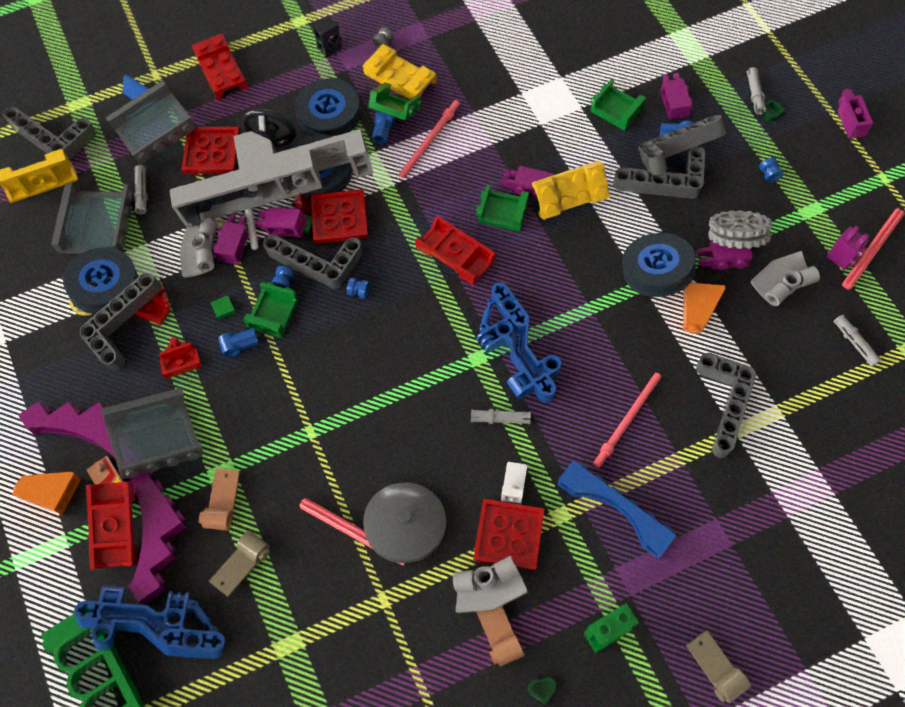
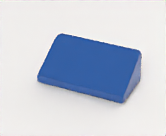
(132, 88)

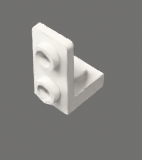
(514, 483)

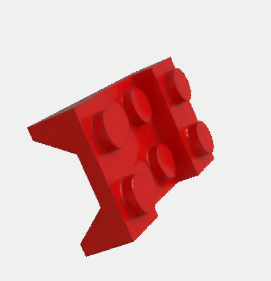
(219, 65)
(456, 250)
(111, 525)

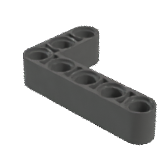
(71, 140)
(656, 150)
(688, 184)
(313, 262)
(116, 317)
(733, 401)

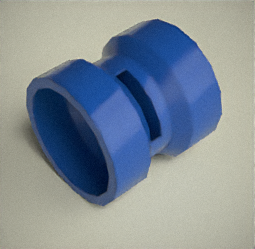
(771, 169)
(283, 277)
(358, 288)

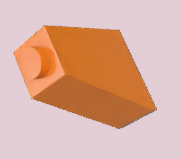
(699, 304)
(47, 491)

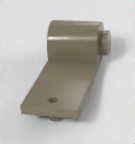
(248, 554)
(727, 680)

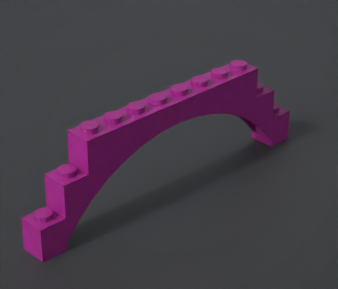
(159, 517)

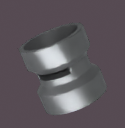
(384, 37)

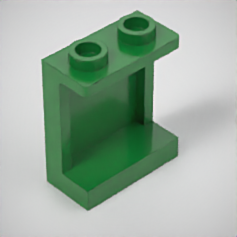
(392, 105)
(616, 105)
(502, 209)
(272, 310)
(610, 628)

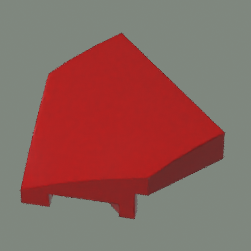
(156, 309)
(178, 358)

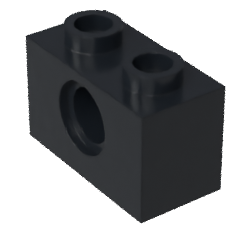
(327, 35)

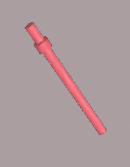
(446, 116)
(608, 448)

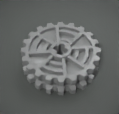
(740, 229)

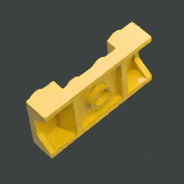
(403, 76)
(38, 177)
(571, 189)

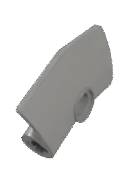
(197, 248)
(774, 279)
(503, 586)

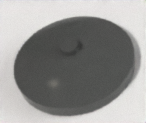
(404, 522)

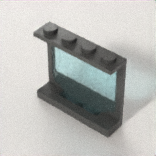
(151, 122)
(92, 220)
(151, 433)

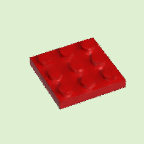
(210, 150)
(338, 216)
(509, 531)

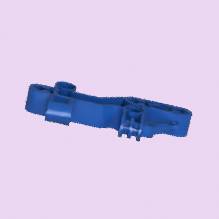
(531, 371)
(155, 626)

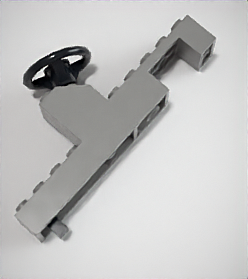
(264, 173)

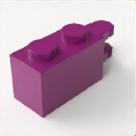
(676, 97)
(854, 114)
(522, 180)
(282, 222)
(231, 240)
(848, 248)
(723, 257)

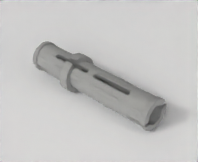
(757, 96)
(140, 195)
(857, 340)
(500, 416)

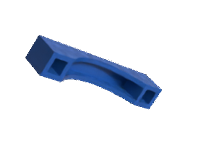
(581, 483)

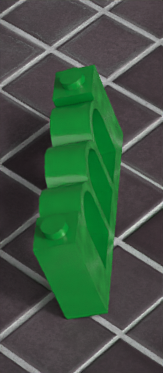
(62, 638)

